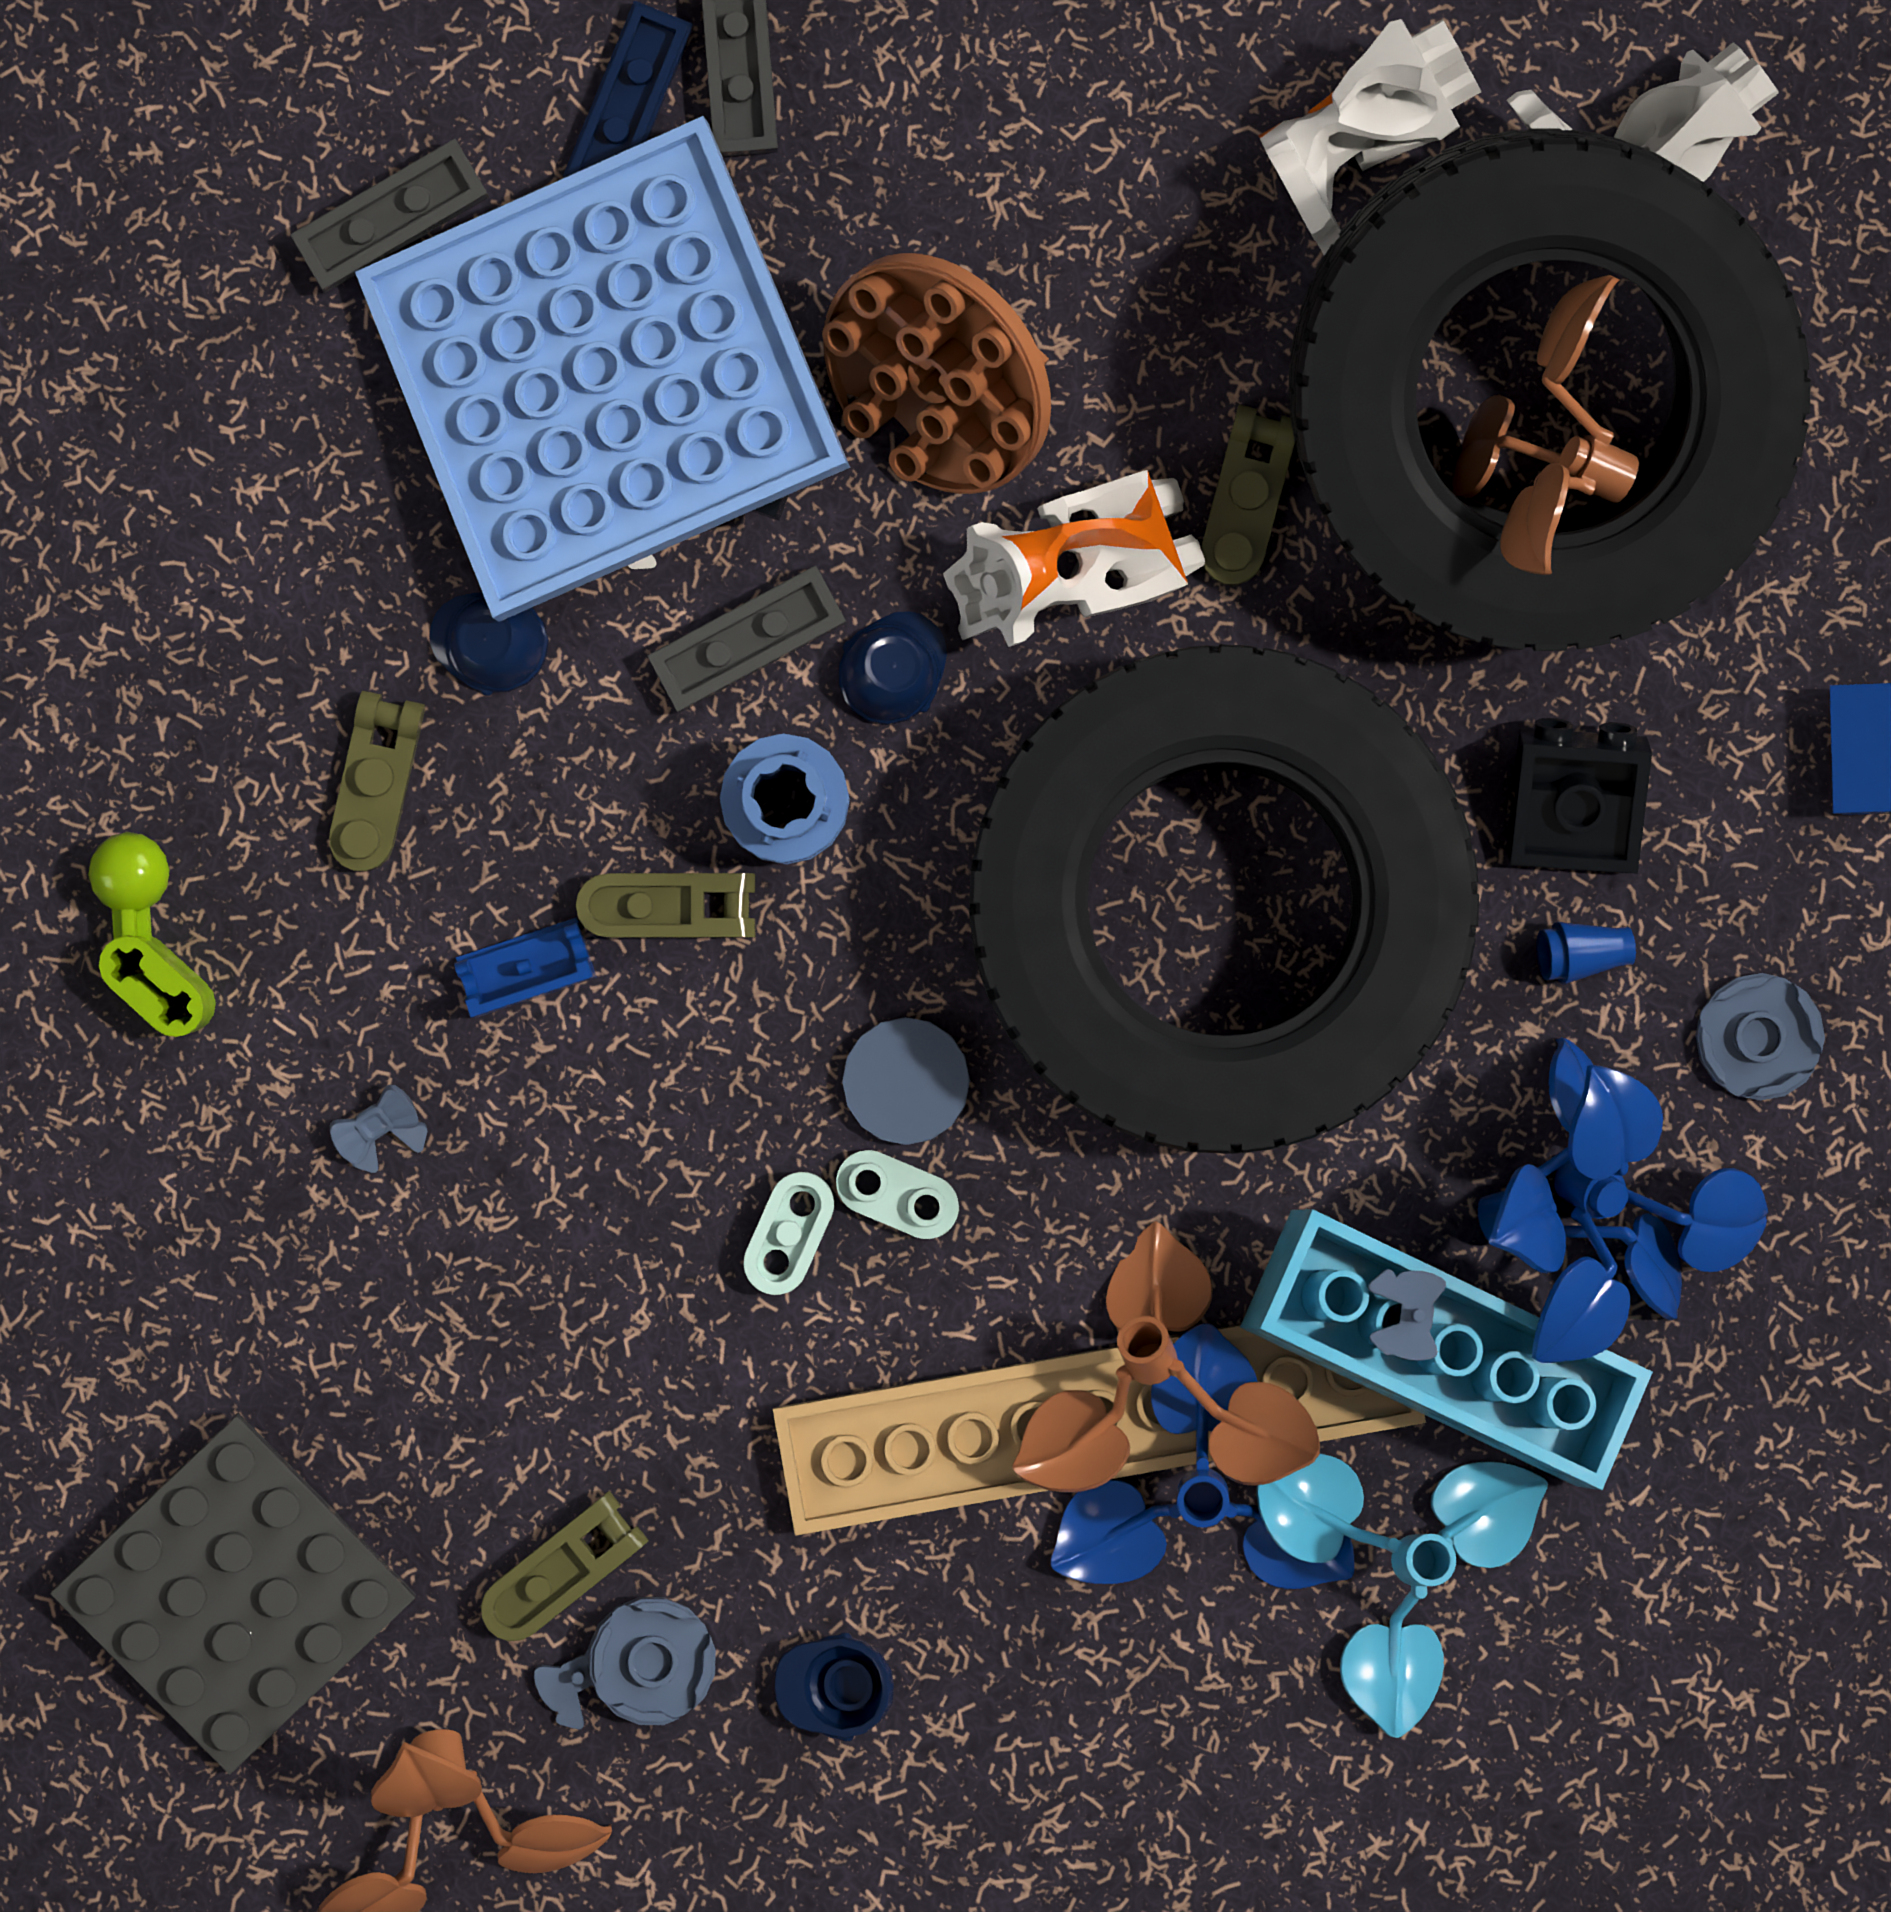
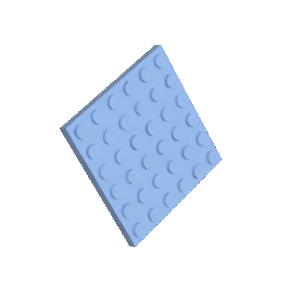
(601, 369)

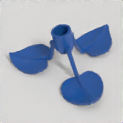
(1615, 1126)
(1526, 1217)
(1114, 1539)

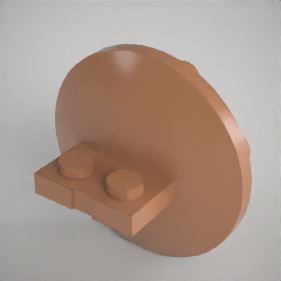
(946, 363)

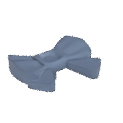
(394, 1113)
(1417, 1294)
(560, 1688)

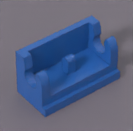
(1861, 748)
(524, 968)

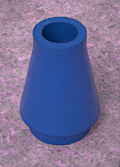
(1581, 950)

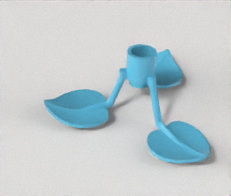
(1487, 1523)

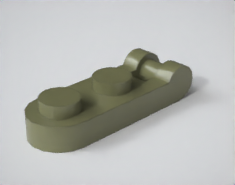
(1246, 498)
(374, 783)
(665, 905)
(558, 1572)

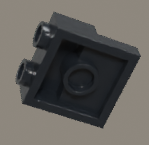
(1580, 797)

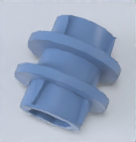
(769, 760)

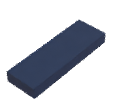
(632, 86)

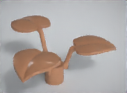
(1584, 464)
(1154, 1290)
(435, 1777)

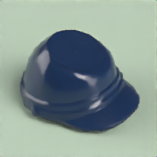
(488, 652)
(893, 668)
(834, 1686)

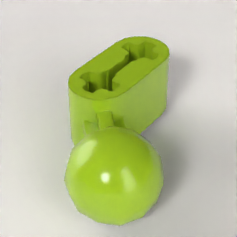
(129, 878)

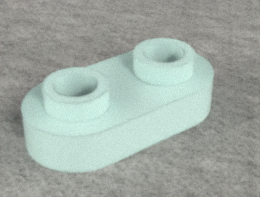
(897, 1194)
(788, 1232)

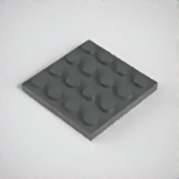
(233, 1593)

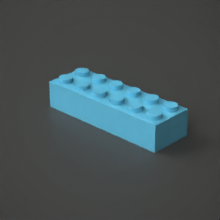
(1483, 1379)

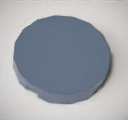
(1736, 1035)
(906, 1081)
(651, 1660)

